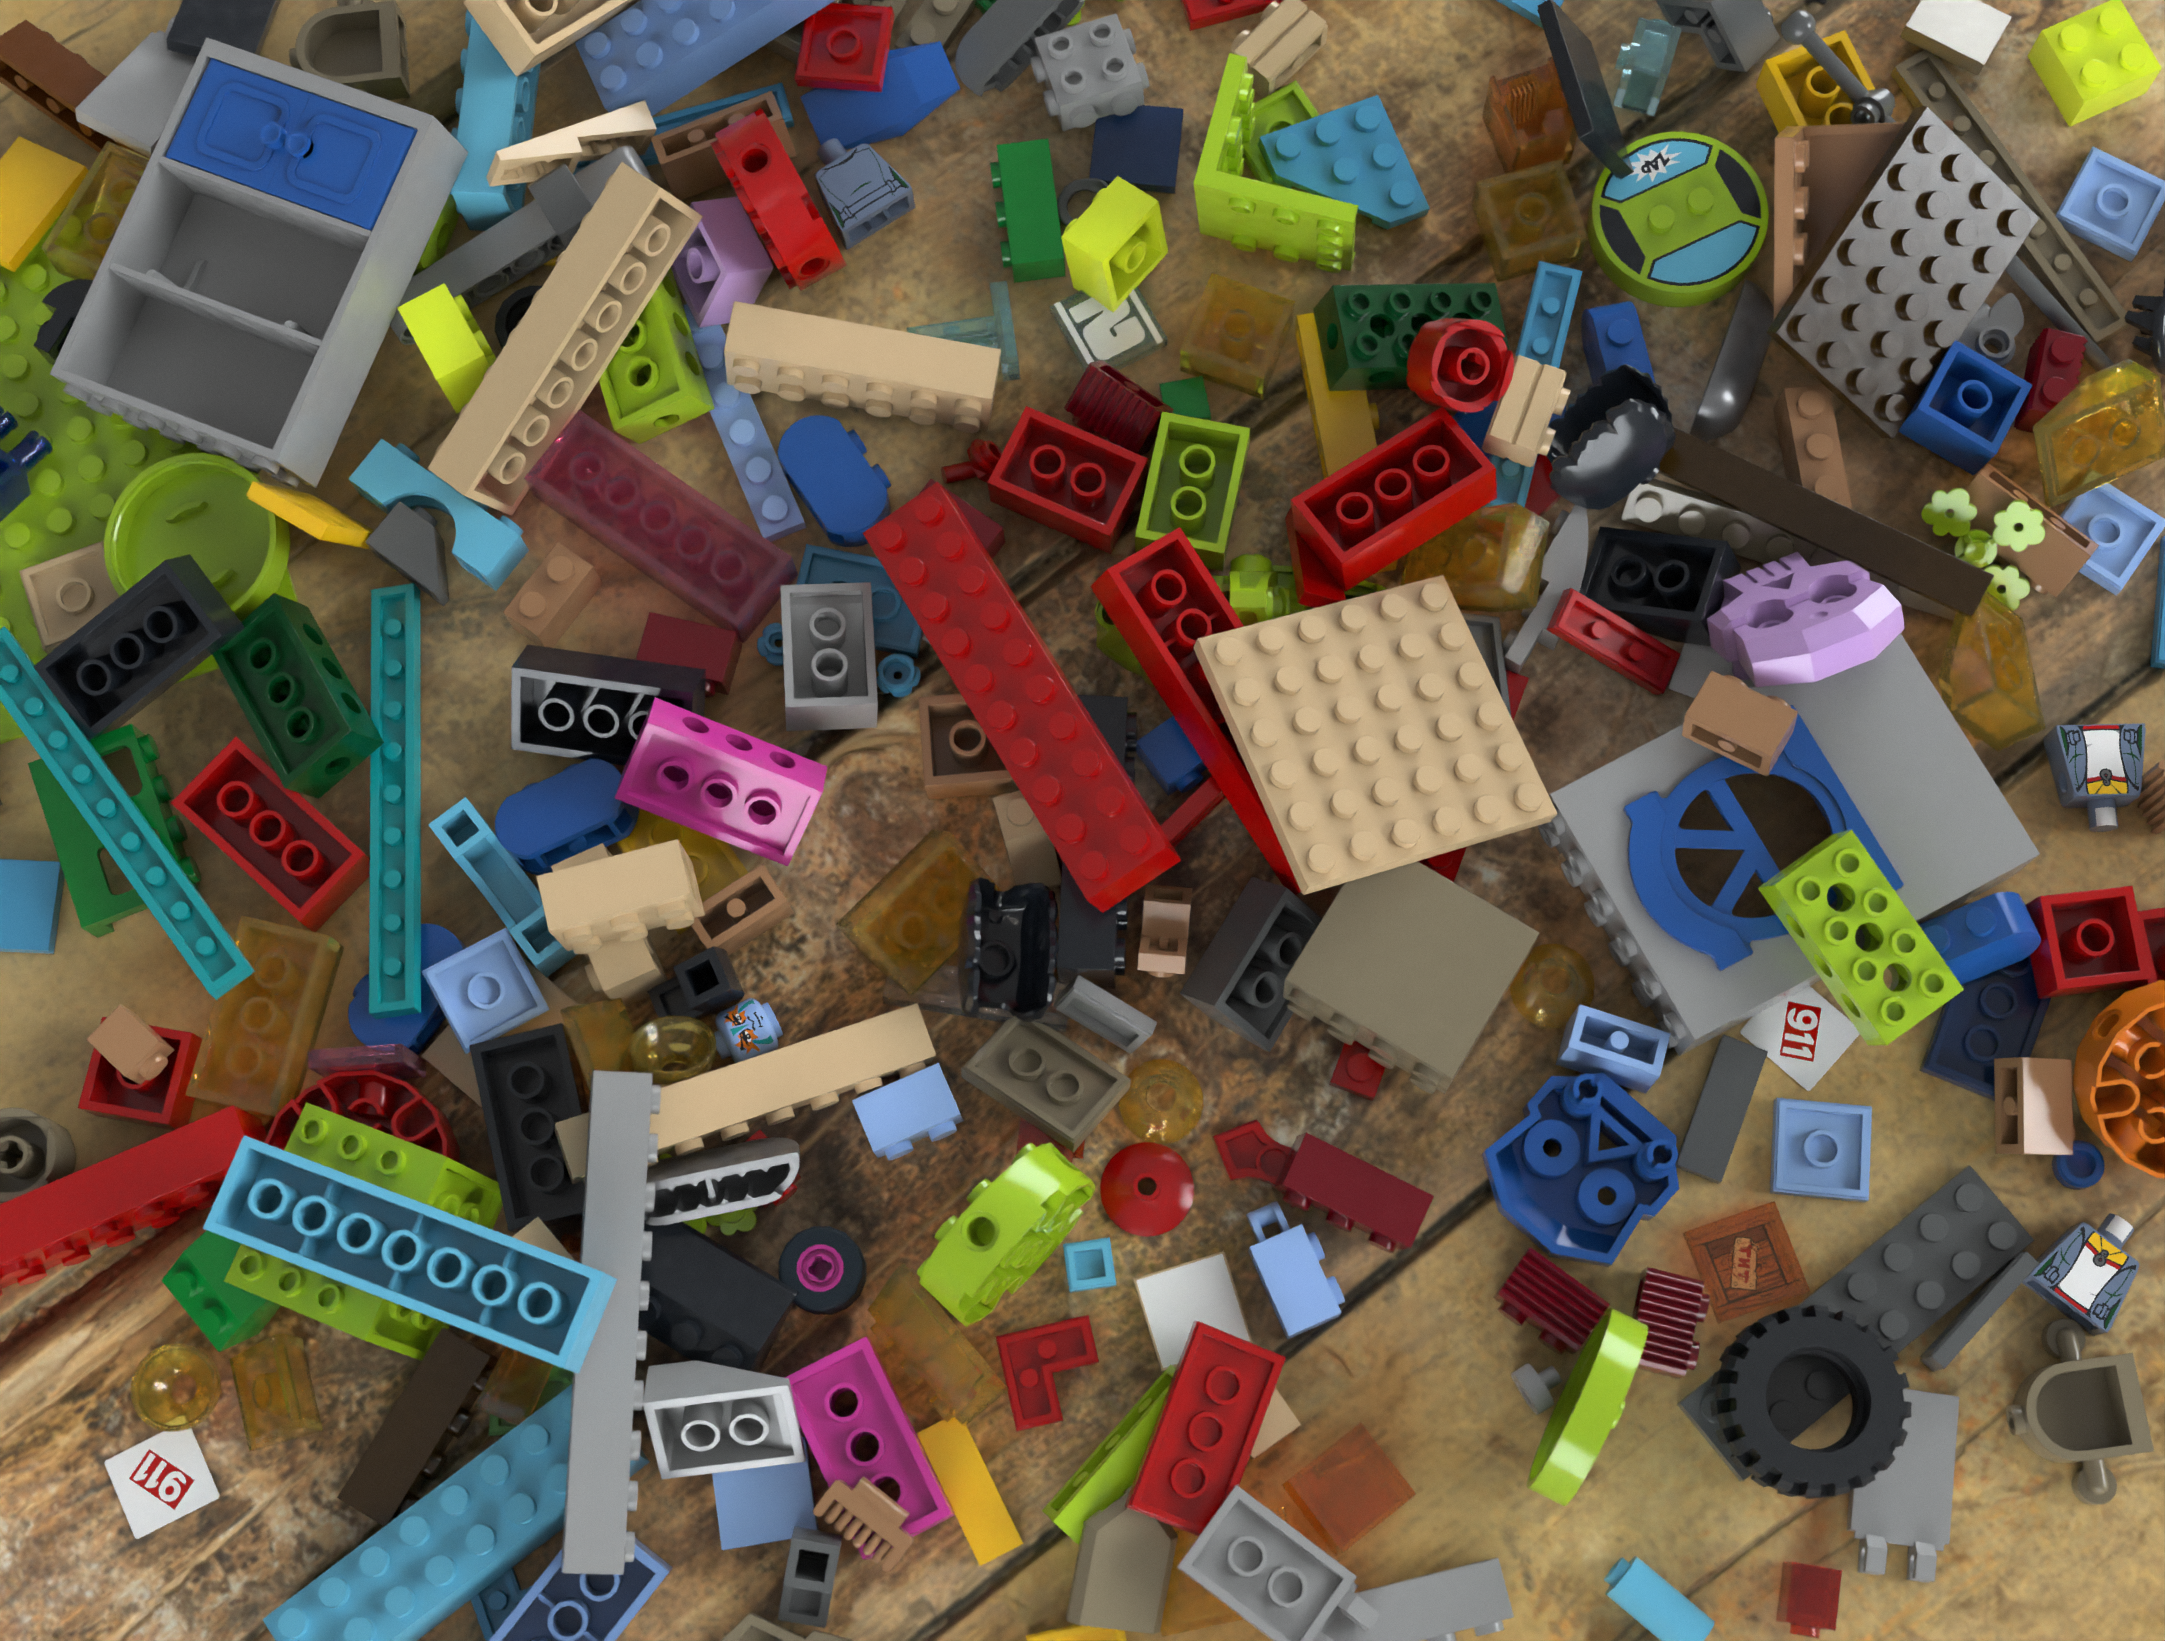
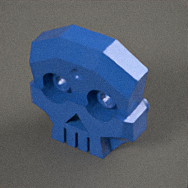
(1557, 1196)

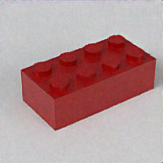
(1394, 498)
(274, 835)

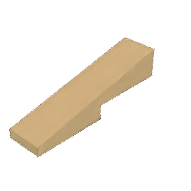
(573, 144)

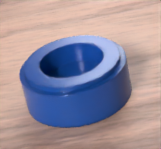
(2081, 1168)

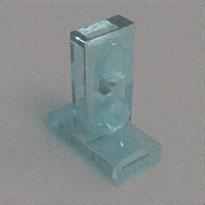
(987, 331)

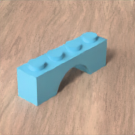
(482, 543)
(501, 883)

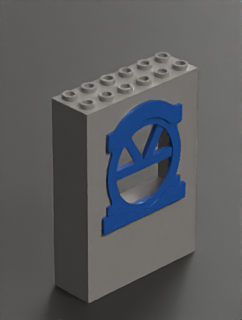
(1876, 761)

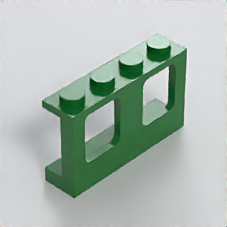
(81, 848)

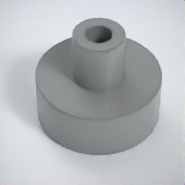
(1536, 1386)

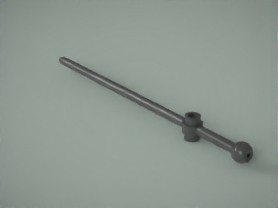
(1877, 107)

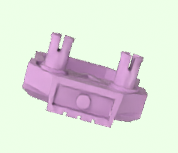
(1802, 621)

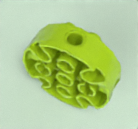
(1005, 1232)

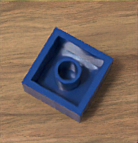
(1966, 408)

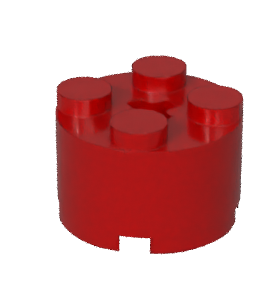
(1459, 364)

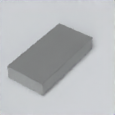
(1104, 1014)

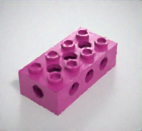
(721, 782)
(877, 1414)

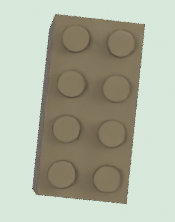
(1409, 970)

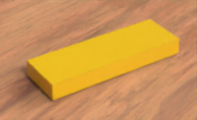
(970, 1490)

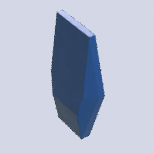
(913, 87)

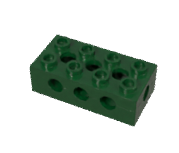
(1371, 327)
(297, 697)

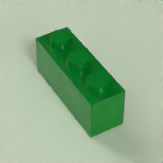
(1028, 211)

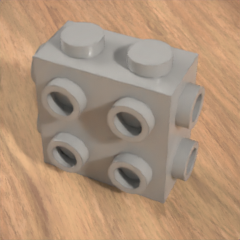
(1089, 72)

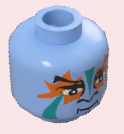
(746, 1030)

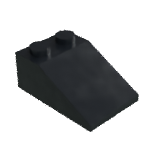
(1660, 580)

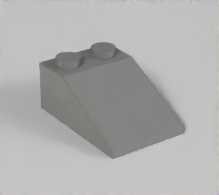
(829, 656)
(719, 1419)

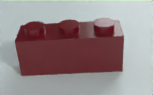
(1352, 1193)

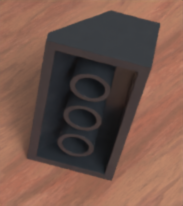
(711, 1300)

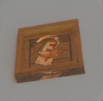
(1746, 1262)

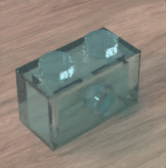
(1646, 65)

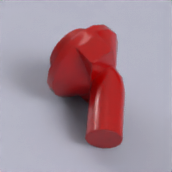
(982, 458)

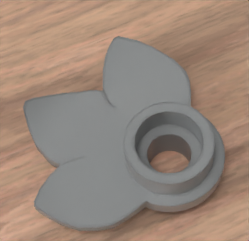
(1997, 327)

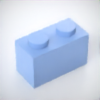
(1613, 1045)
(908, 1112)

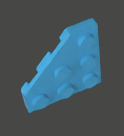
(1349, 159)

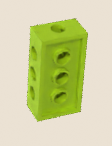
(656, 371)
(1891, 938)

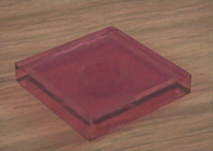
(387, 1059)

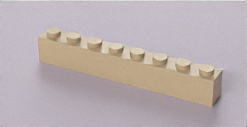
(774, 1085)

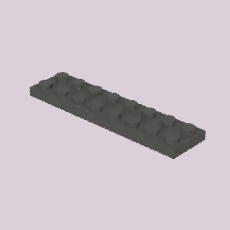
(1894, 1286)

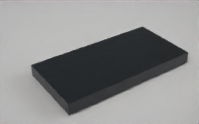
(1584, 89)

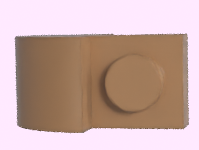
(1165, 930)

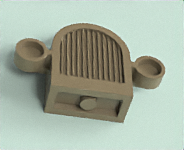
(358, 47)
(2081, 1411)

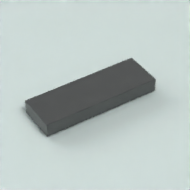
(1721, 1109)
(1978, 1311)

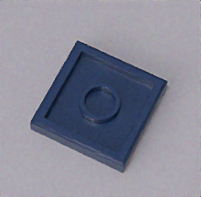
(1139, 148)

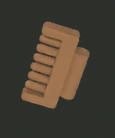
(876, 1511)

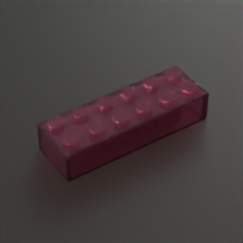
(661, 525)

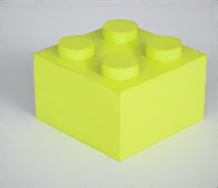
(2094, 61)
(1115, 243)
(449, 342)

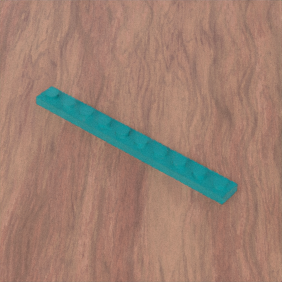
(395, 803)
(119, 823)

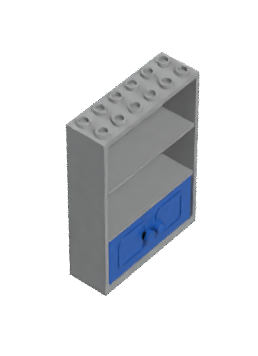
(260, 263)

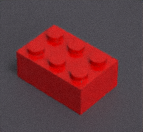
(1068, 479)

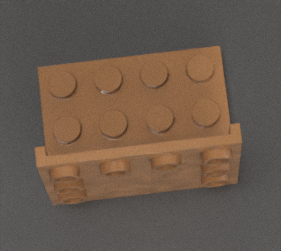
(1814, 185)

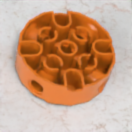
(2123, 1077)

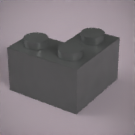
(1732, 30)

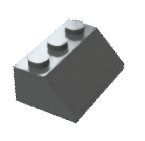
(1248, 960)

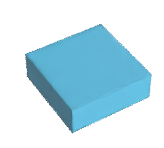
(1089, 1265)

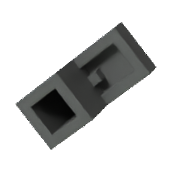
(809, 1577)

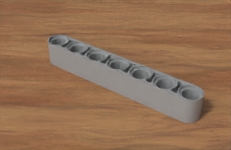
(509, 247)

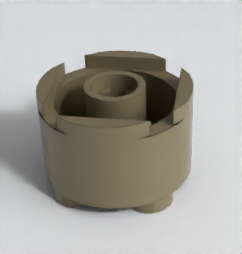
(42, 1145)

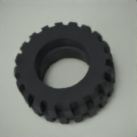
(1874, 1391)

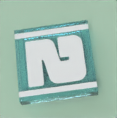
(1102, 335)

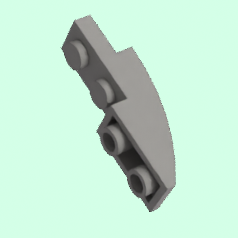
(1561, 570)

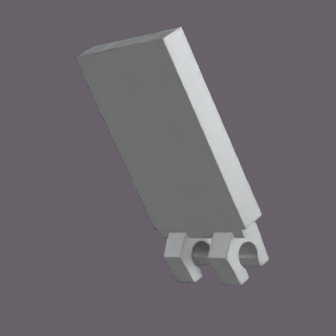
(138, 94)
(1914, 1495)
(1273, 1573)

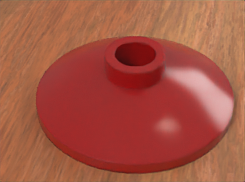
(1152, 1213)

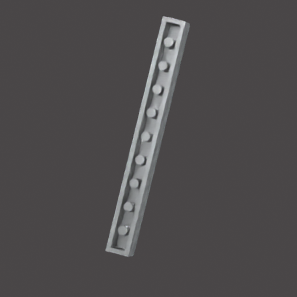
(606, 1385)

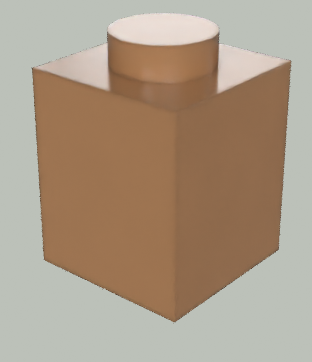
(131, 1045)

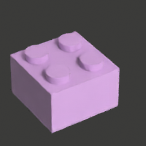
(721, 262)

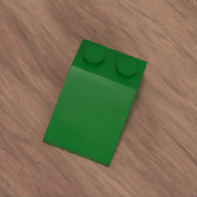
(218, 1308)

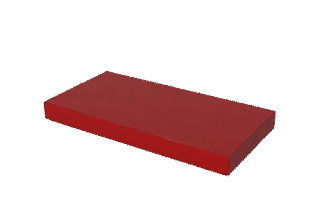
(1205, 1428)

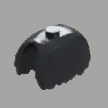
(1610, 439)
(1007, 949)

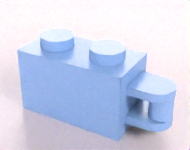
(1292, 1273)

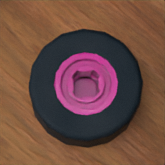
(829, 1285)

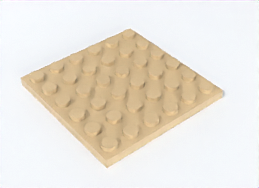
(1373, 733)

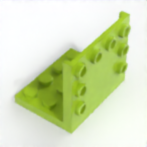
(1258, 212)
(392, 1166)

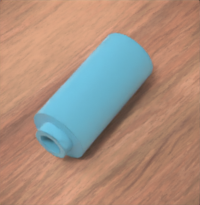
(1656, 1602)

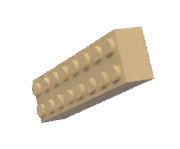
(565, 339)

